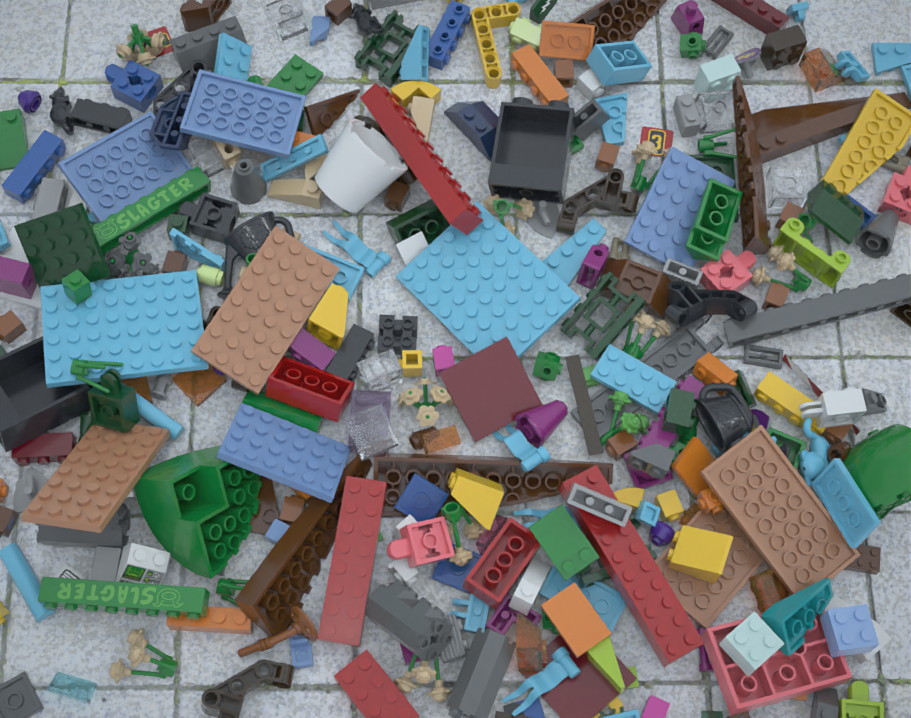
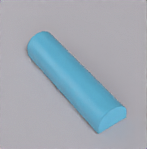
(158, 417)
(24, 579)

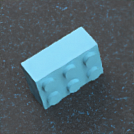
(618, 62)

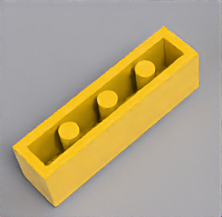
(784, 400)

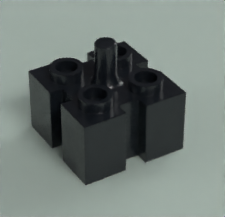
(397, 334)

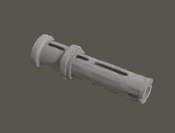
(162, 386)

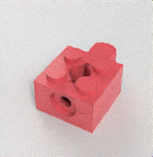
(898, 195)
(729, 272)
(422, 543)

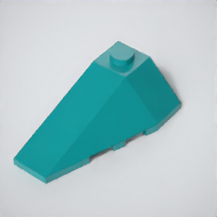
(796, 614)

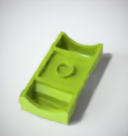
(809, 257)

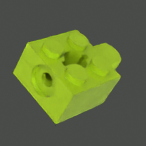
(858, 703)

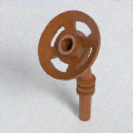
(298, 627)

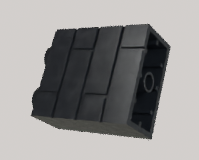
(532, 150)
(27, 403)

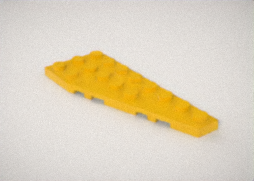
(873, 139)

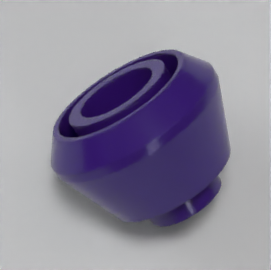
(29, 100)
(661, 534)

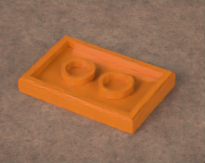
(566, 40)
(690, 463)
(576, 620)

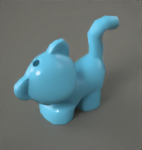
(817, 458)

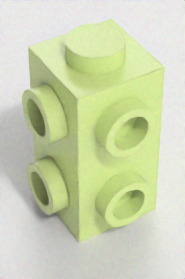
(524, 32)

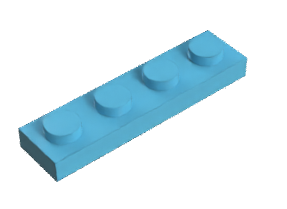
(299, 156)

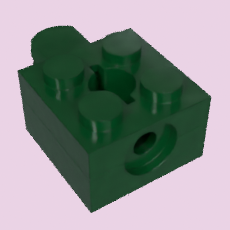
(114, 409)

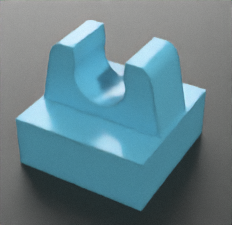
(798, 11)
(647, 513)

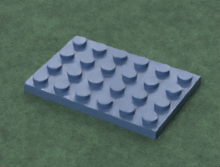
(243, 114)
(122, 168)
(671, 207)
(284, 452)

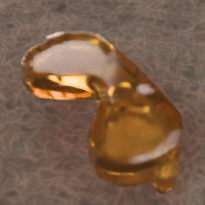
(686, 517)

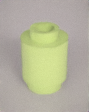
(210, 275)

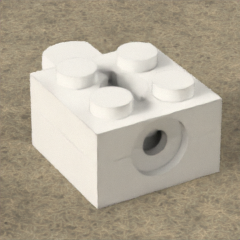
(836, 408)

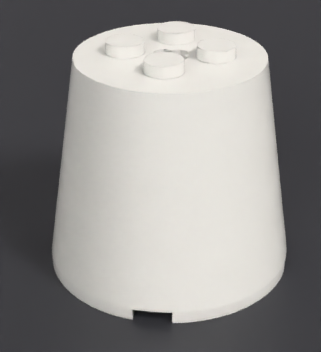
(359, 167)

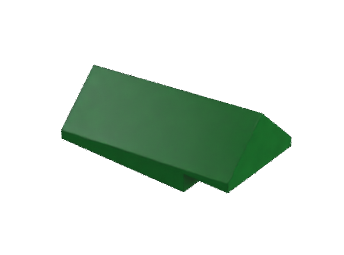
(713, 221)
(284, 411)

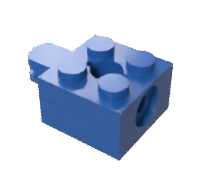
(127, 85)

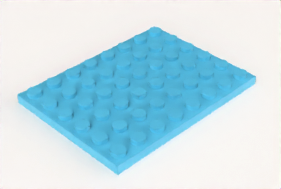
(488, 286)
(129, 320)

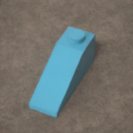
(415, 62)

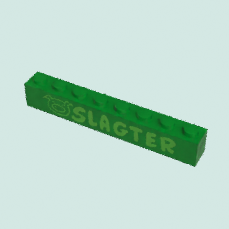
(151, 208)
(124, 597)

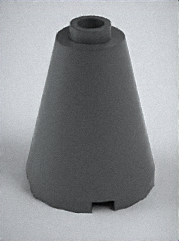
(247, 183)
(878, 235)

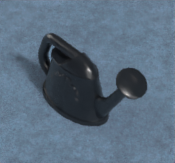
(248, 239)
(726, 416)

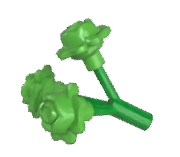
(630, 422)

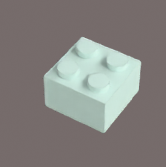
(717, 74)
(751, 644)

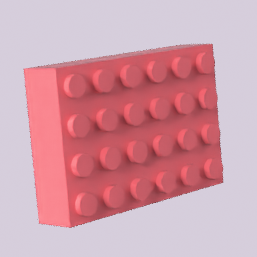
(780, 676)

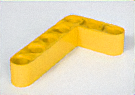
(482, 21)

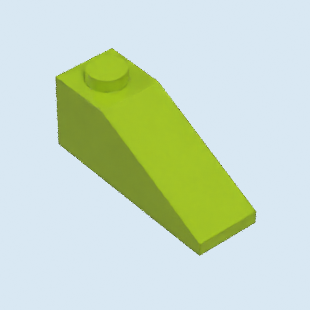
(604, 659)

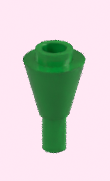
(690, 433)

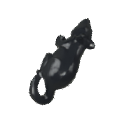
(365, 22)
(60, 111)

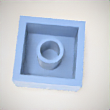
(849, 630)

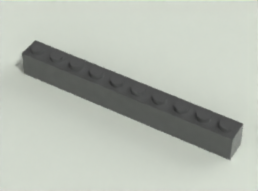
(819, 311)

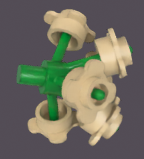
(138, 37)

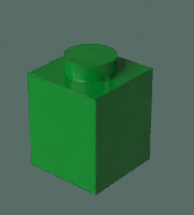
(77, 287)

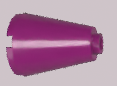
(541, 421)

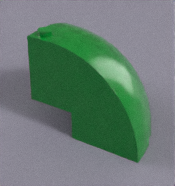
(883, 468)
(199, 508)

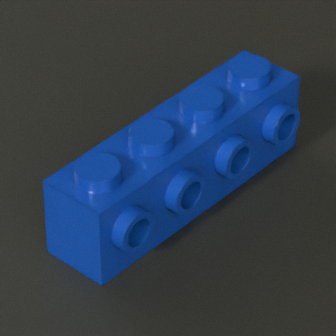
(447, 34)
(34, 166)

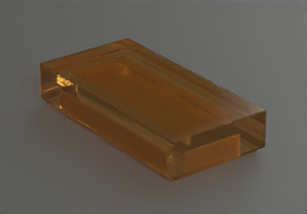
(440, 439)

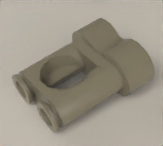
(903, 163)
(615, 254)

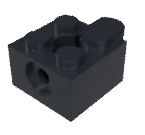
(214, 210)

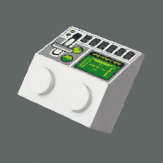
(142, 564)

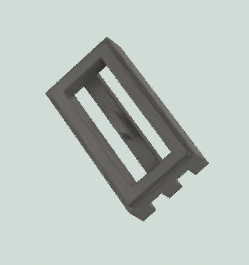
(710, 51)
(748, 356)

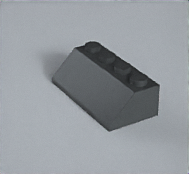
(204, 42)

